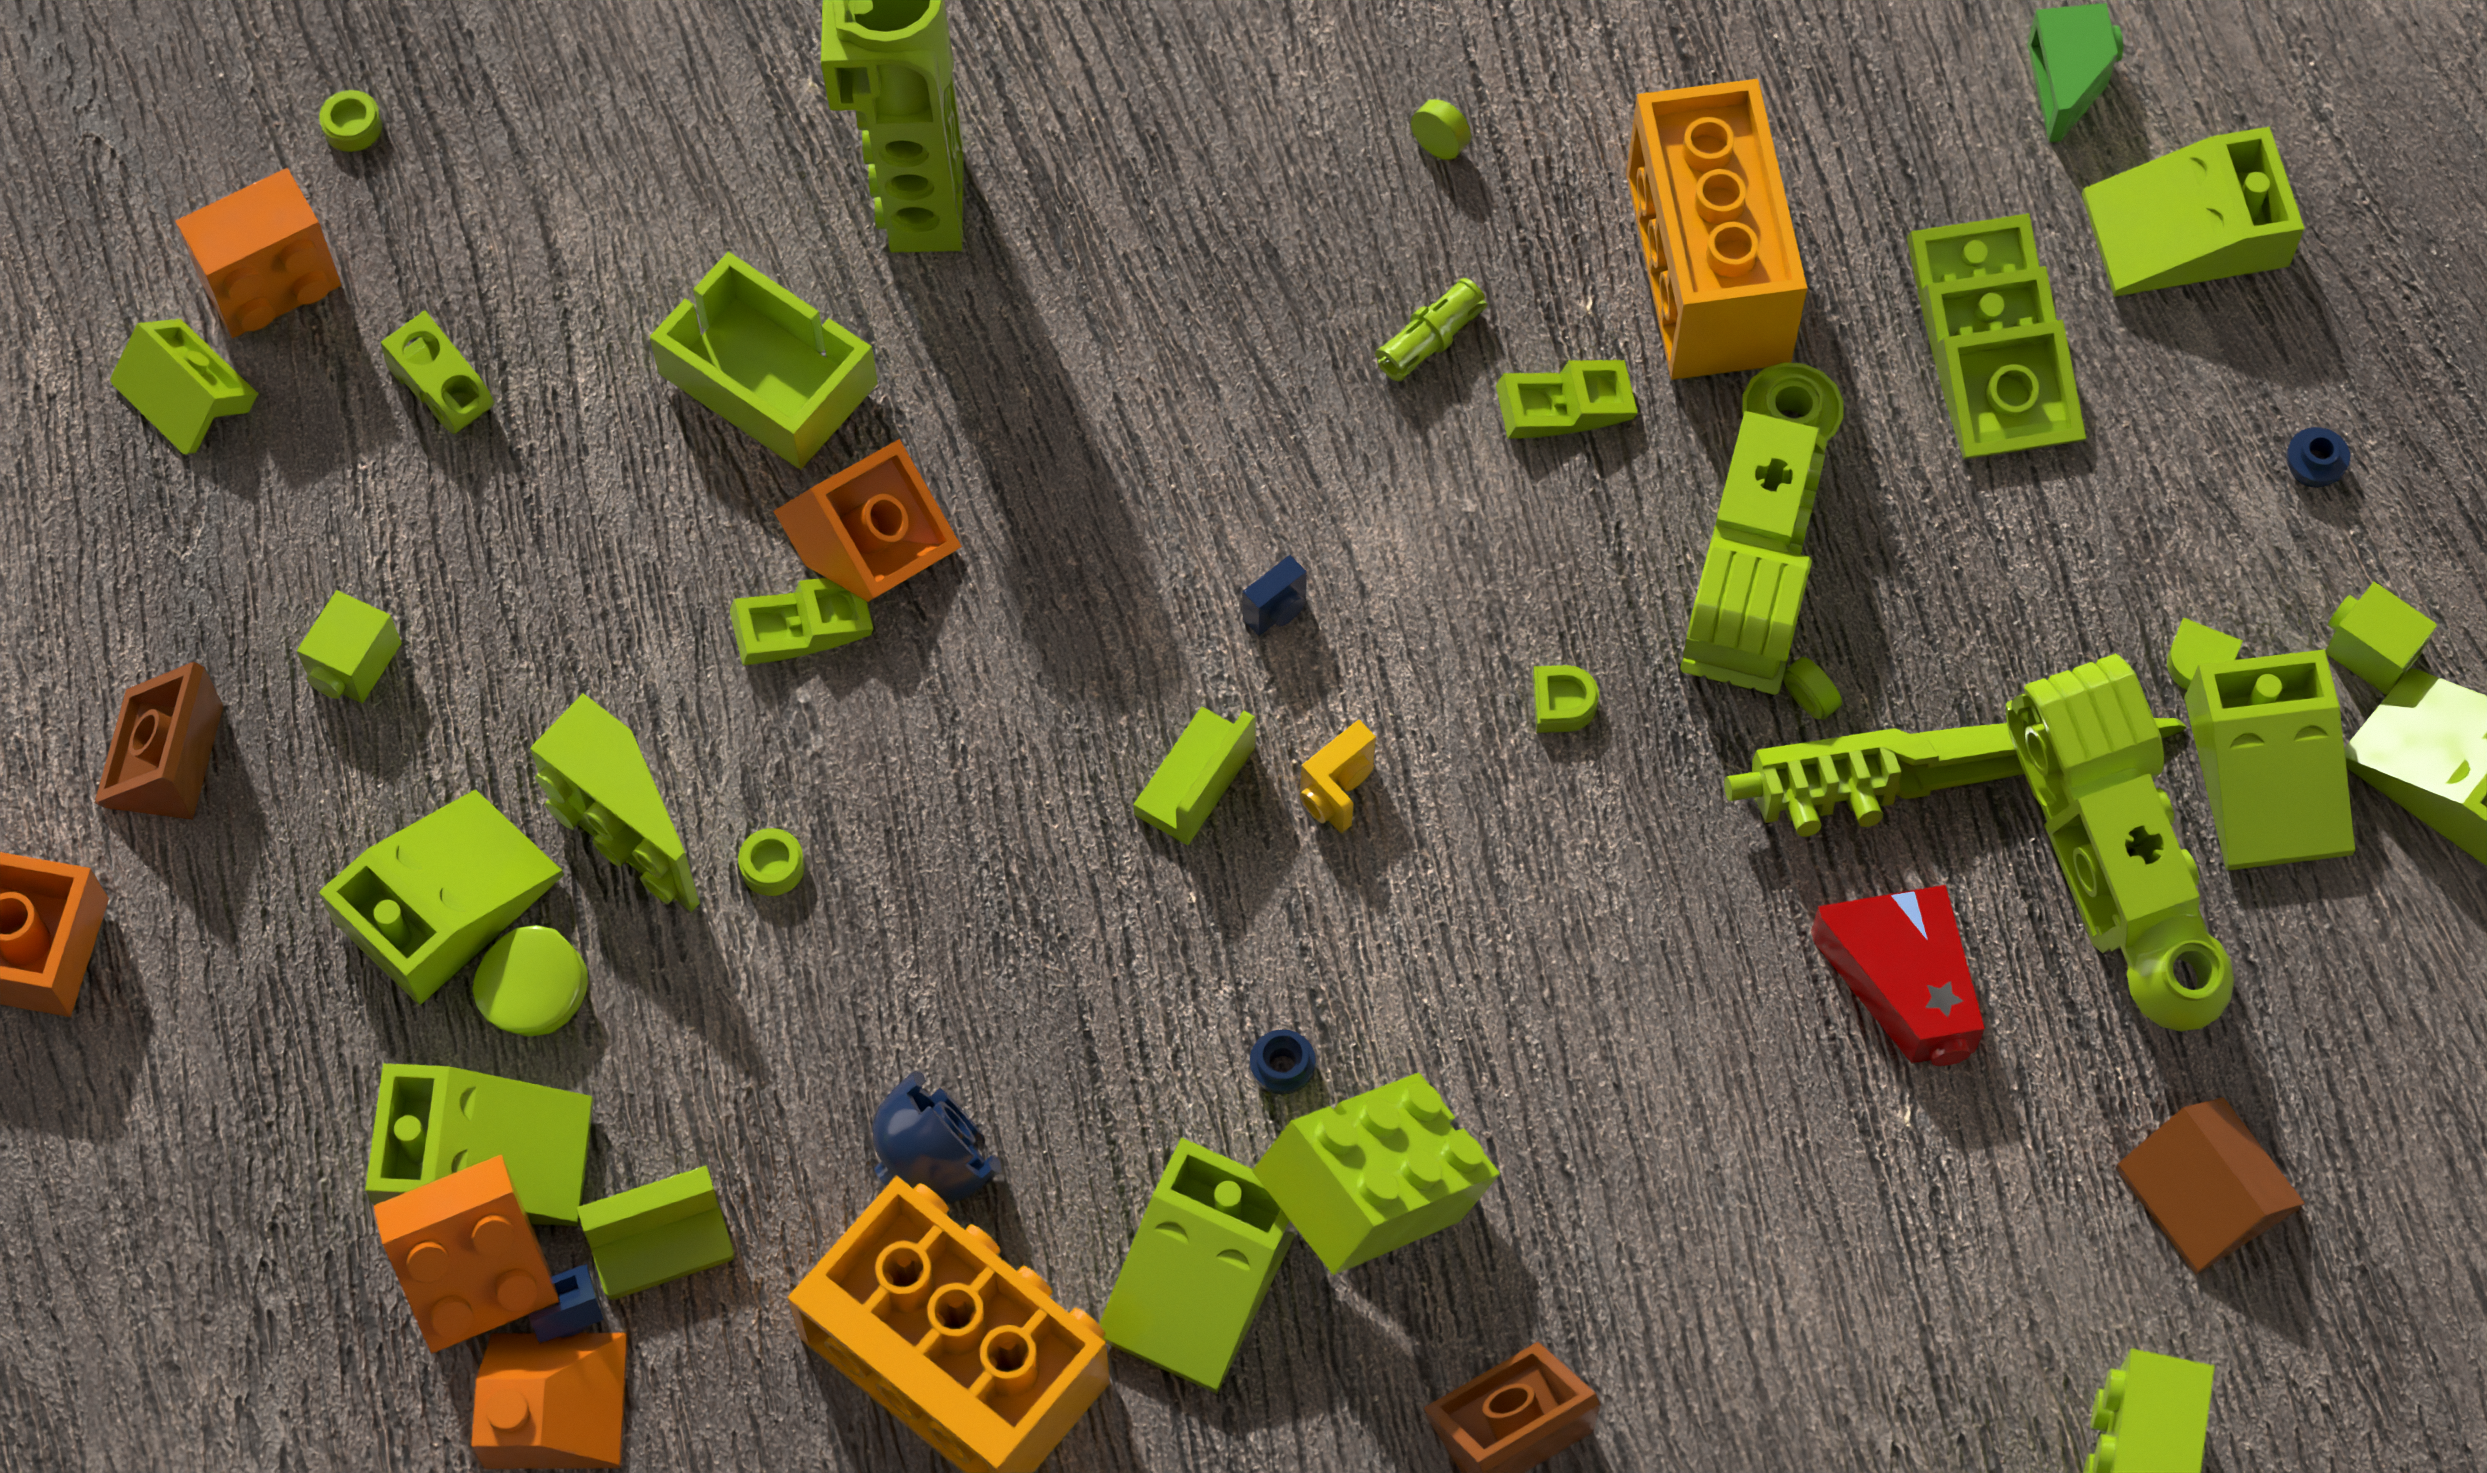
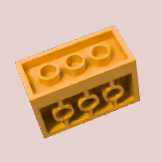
(1715, 229)
(951, 1334)

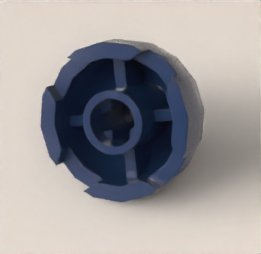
(930, 1142)

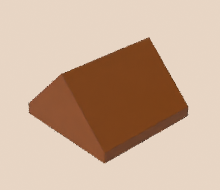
(162, 744)
(2208, 1183)
(1515, 1414)

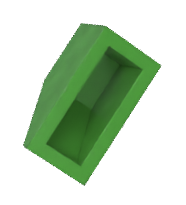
(2072, 61)

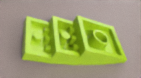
(1995, 337)

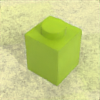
(2378, 636)
(348, 648)

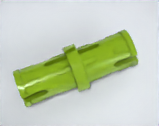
(1431, 329)

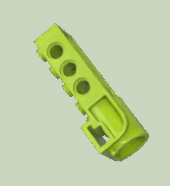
(897, 74)

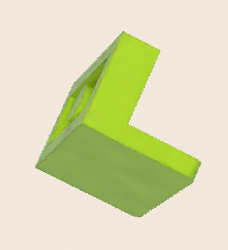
(179, 382)
(1196, 773)
(656, 1233)

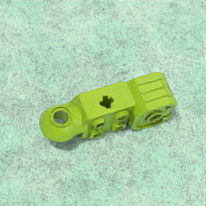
(1755, 560)
(2092, 769)

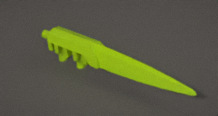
(1877, 765)

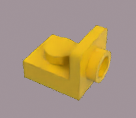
(1338, 765)

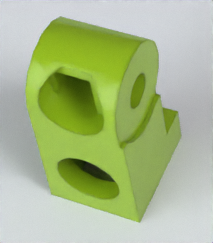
(436, 373)

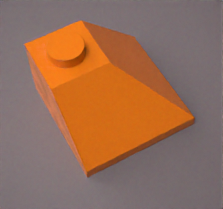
(869, 524)
(551, 1402)

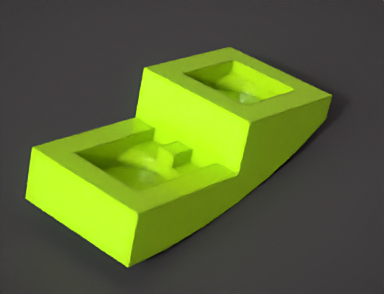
(1572, 401)
(798, 623)

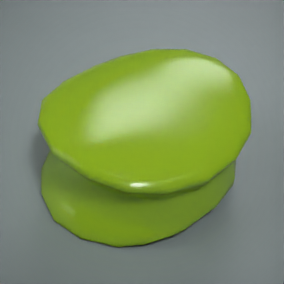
(530, 981)

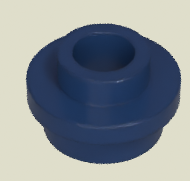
(2312, 470)
(1287, 1044)

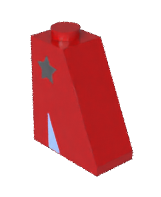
(1906, 969)

